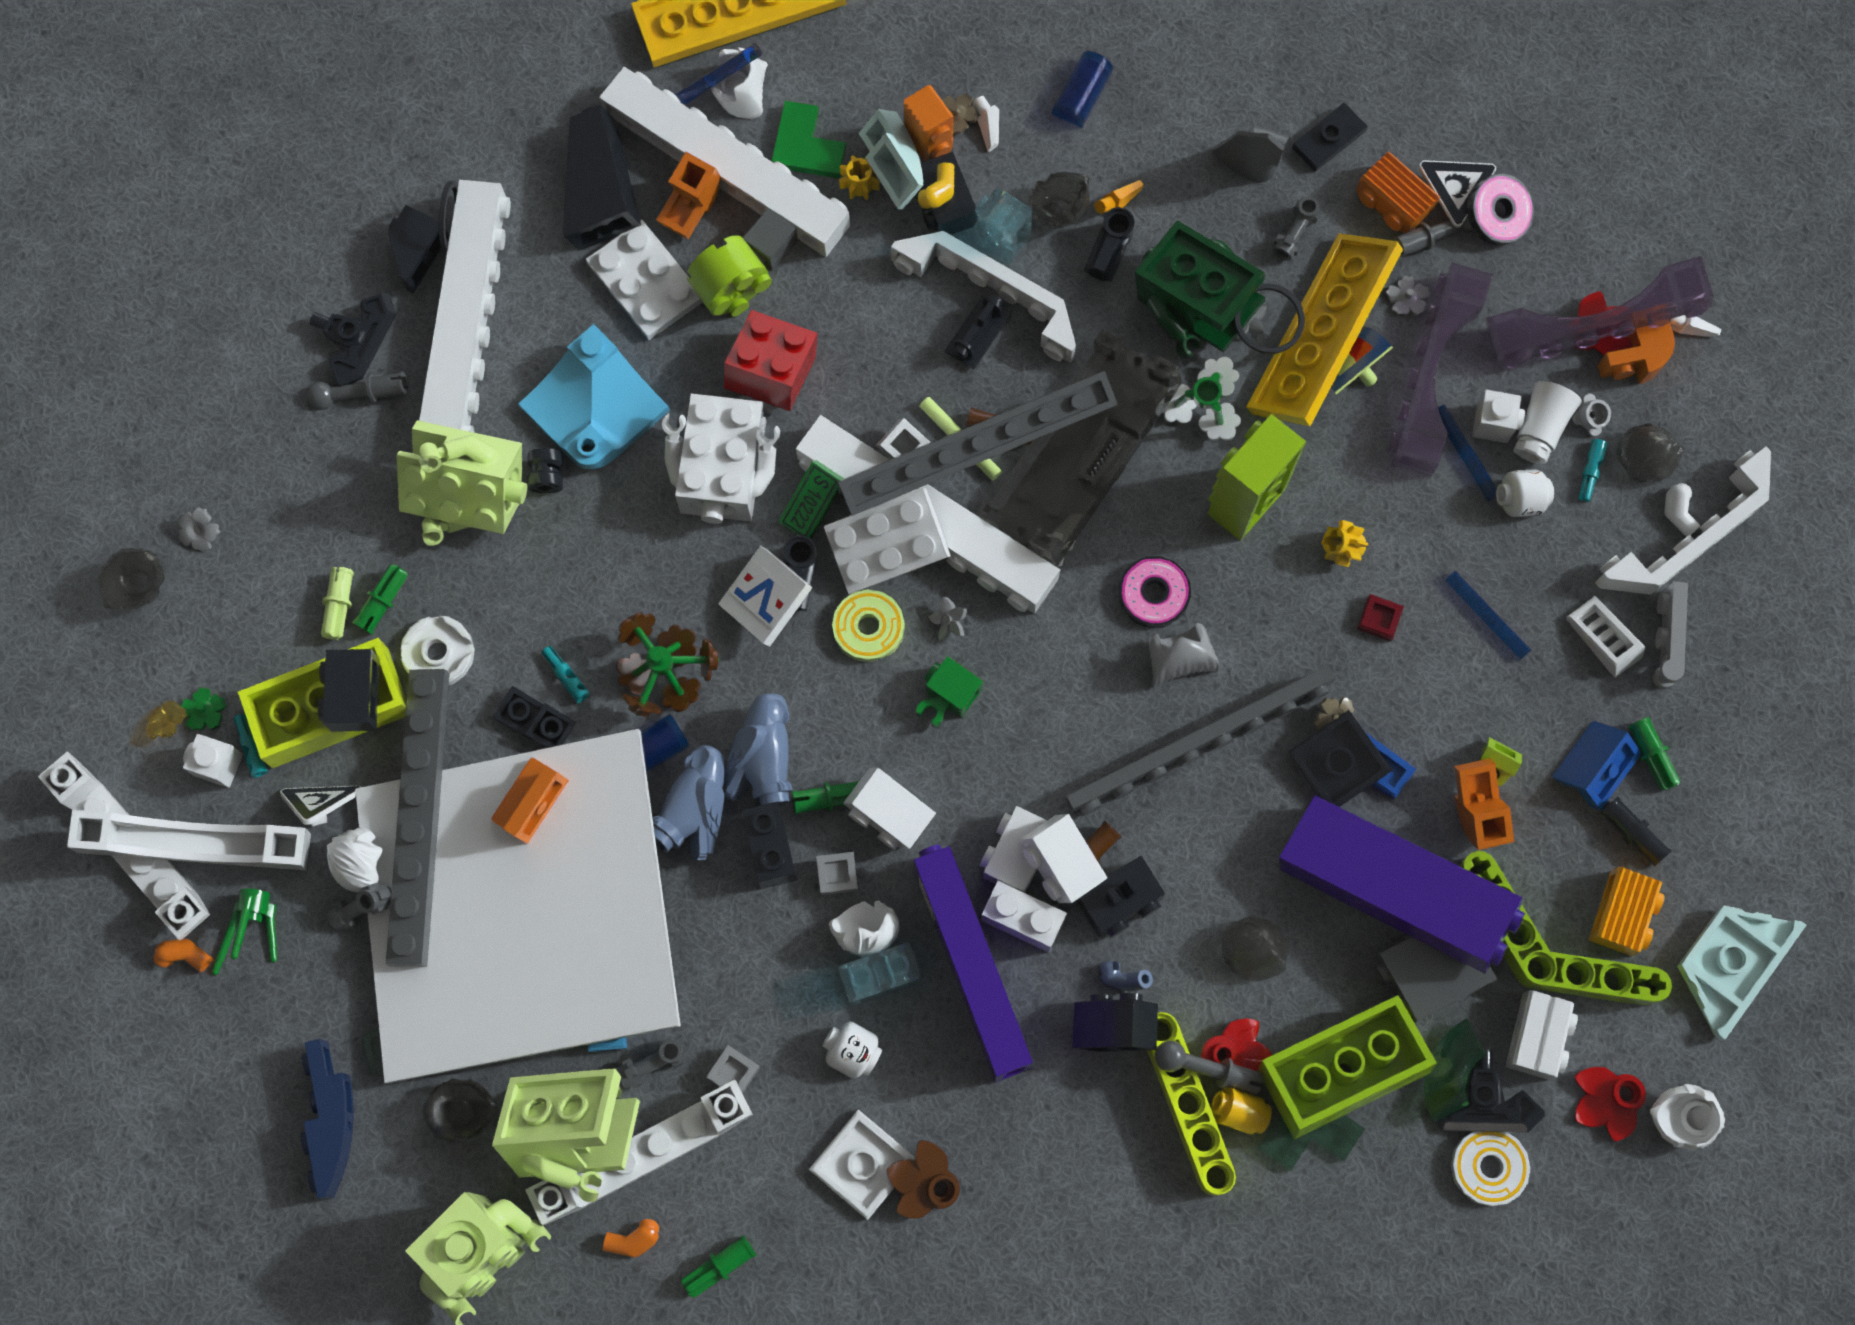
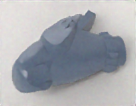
(761, 753)
(693, 805)

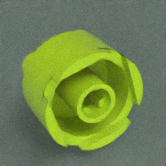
(728, 276)

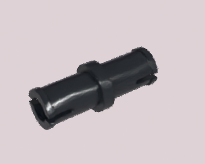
(1636, 831)

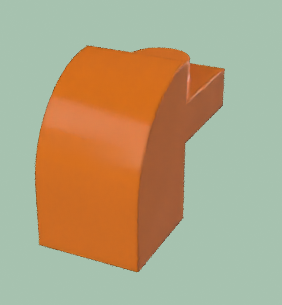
(693, 194)
(1648, 356)
(1480, 809)

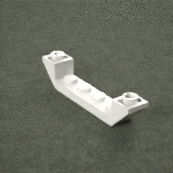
(918, 252)
(1750, 478)
(158, 879)
(651, 1150)

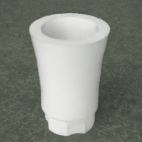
(1545, 420)

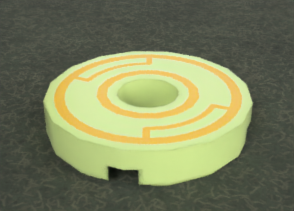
(876, 645)

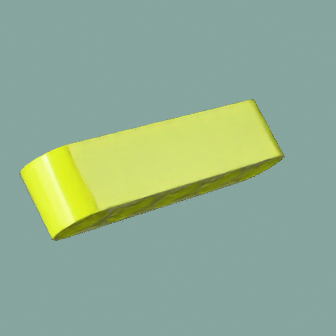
(1201, 1120)

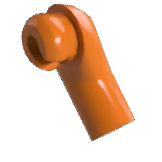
(176, 950)
(636, 1242)

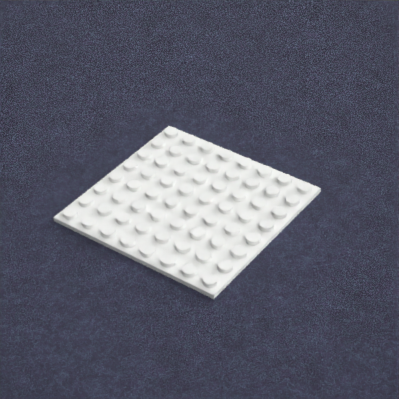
(531, 938)

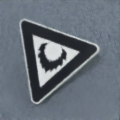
(1454, 183)
(315, 803)

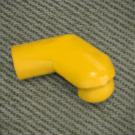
(940, 191)

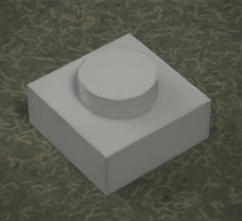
(837, 873)
(732, 1067)

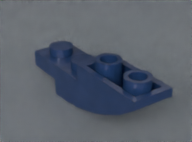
(330, 1135)

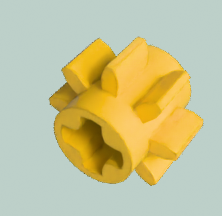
(858, 186)
(1344, 543)

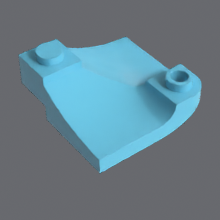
(593, 401)

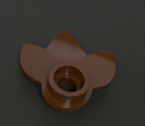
(917, 1181)

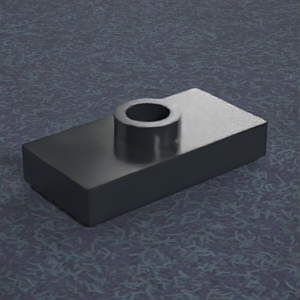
(1329, 137)

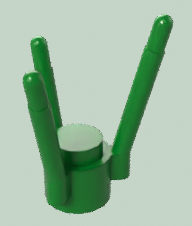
(249, 908)

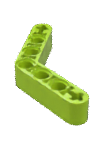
(1556, 964)

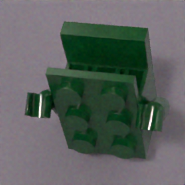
(1197, 288)

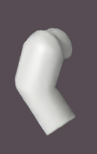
(1677, 508)

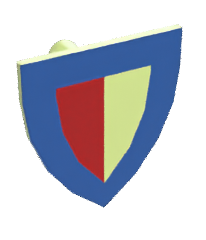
(1364, 353)

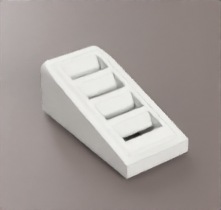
(1614, 664)

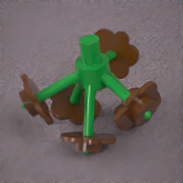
(674, 649)

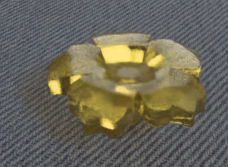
(164, 720)

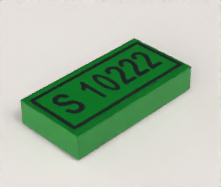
(811, 500)

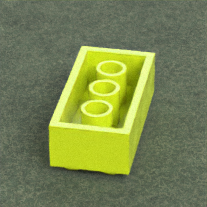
(286, 709)

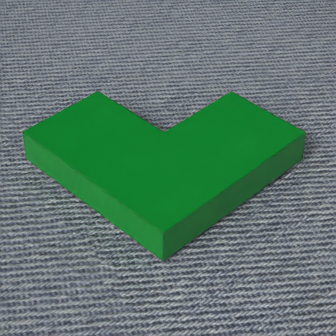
(800, 149)

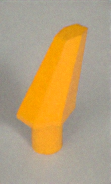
(1118, 198)

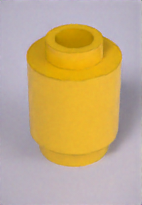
(1241, 1111)

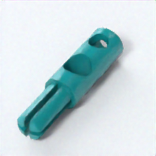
(1591, 470)
(561, 670)
(256, 765)

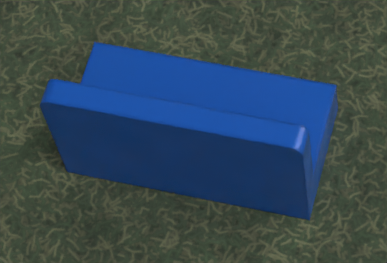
(1598, 763)

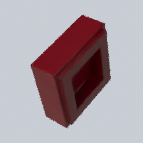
(1380, 617)

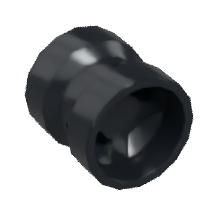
(545, 470)

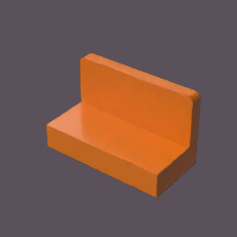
(529, 800)

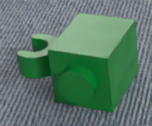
(950, 688)

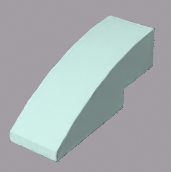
(893, 156)

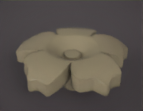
(962, 112)
(1332, 709)

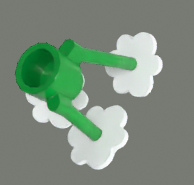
(1207, 392)

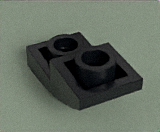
(533, 719)

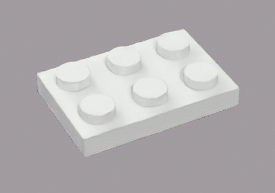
(644, 280)
(887, 541)

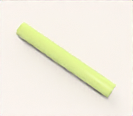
(951, 427)

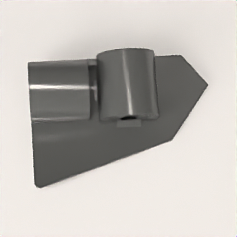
(1254, 153)

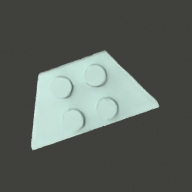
(1734, 962)

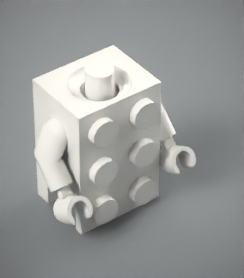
(721, 458)

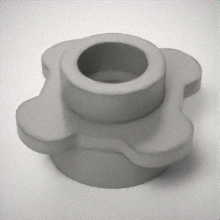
(1600, 411)

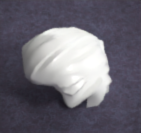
(354, 859)
(865, 928)
(1688, 1116)

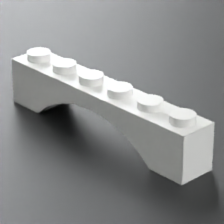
(186, 841)

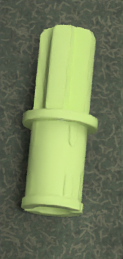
(336, 603)

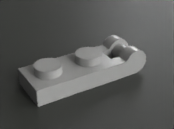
(1672, 634)

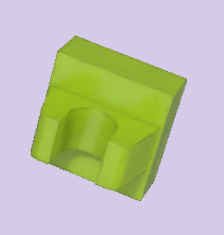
(1505, 759)

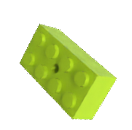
(1254, 475)
(1376, 1045)

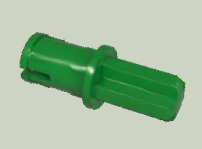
(380, 598)
(1654, 753)
(821, 797)
(718, 1267)

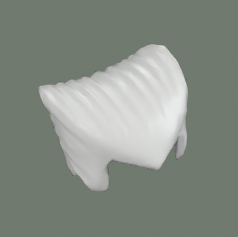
(743, 90)

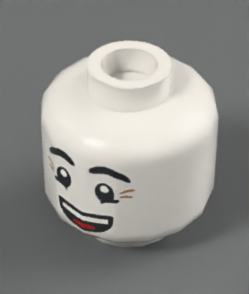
(1525, 493)
(852, 1050)

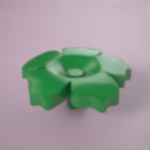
(204, 710)

